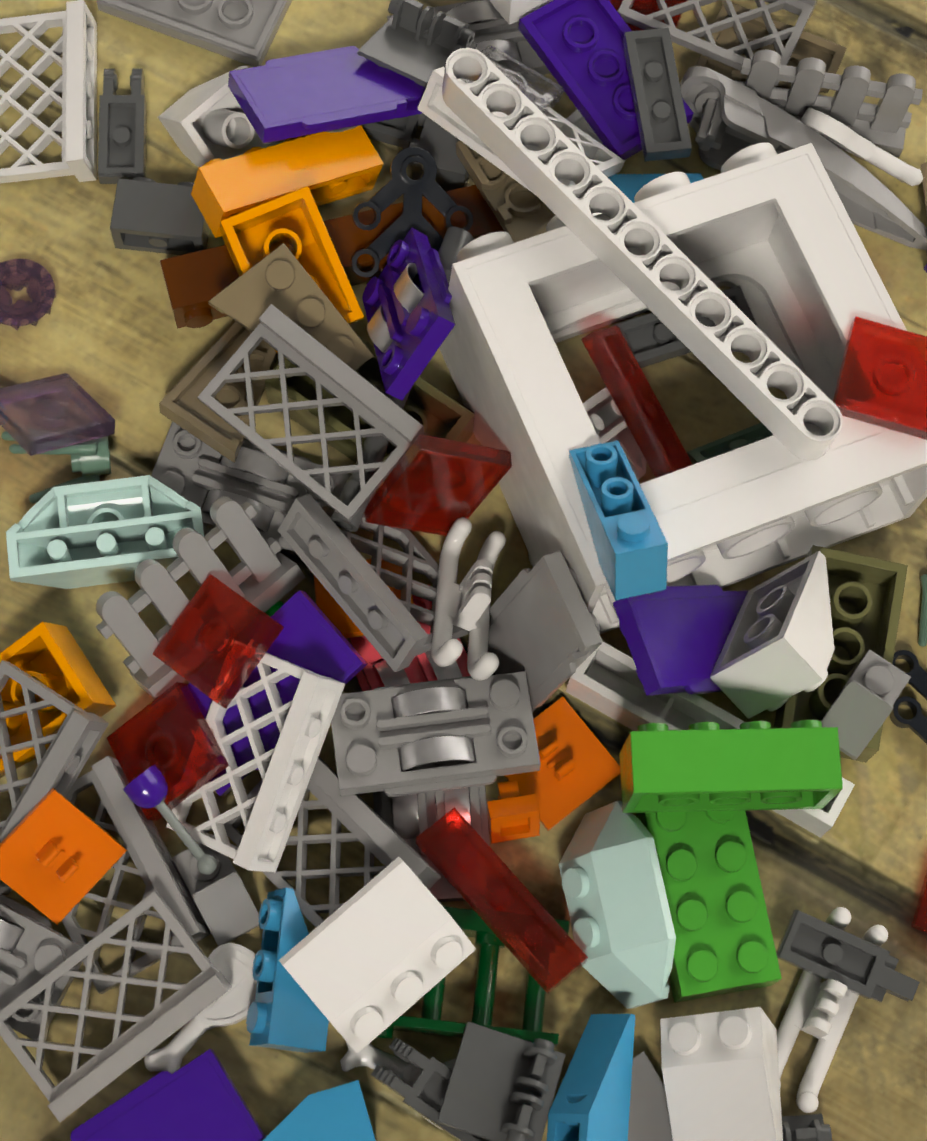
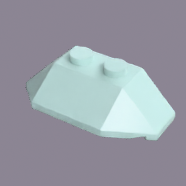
(98, 532)
(619, 905)

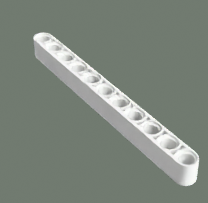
(644, 273)

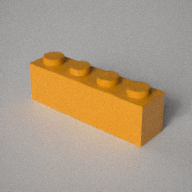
(326, 162)

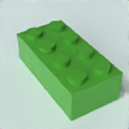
(730, 767)
(713, 903)

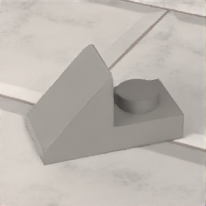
(865, 702)
(219, 896)

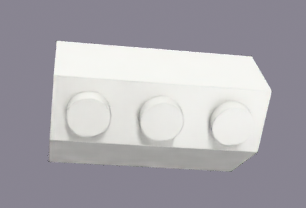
(377, 954)

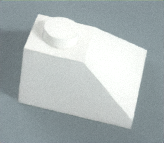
(211, 123)

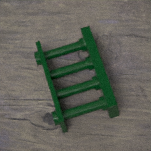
(484, 995)

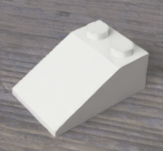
(779, 639)
(722, 1076)

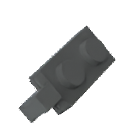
(844, 958)

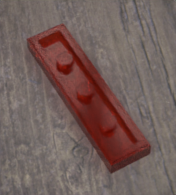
(636, 401)
(501, 900)

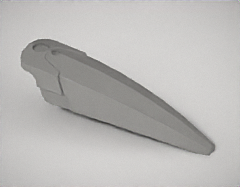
(735, 117)

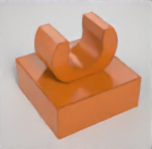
(512, 815)

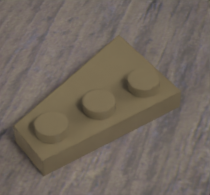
(512, 204)
(288, 286)

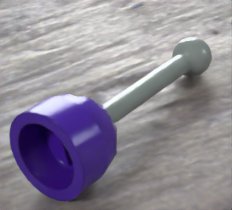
(150, 791)

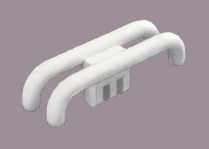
(466, 603)
(823, 1013)

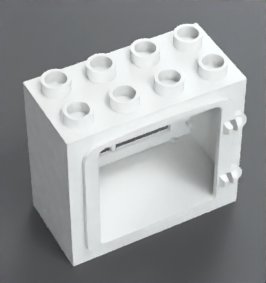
(805, 275)

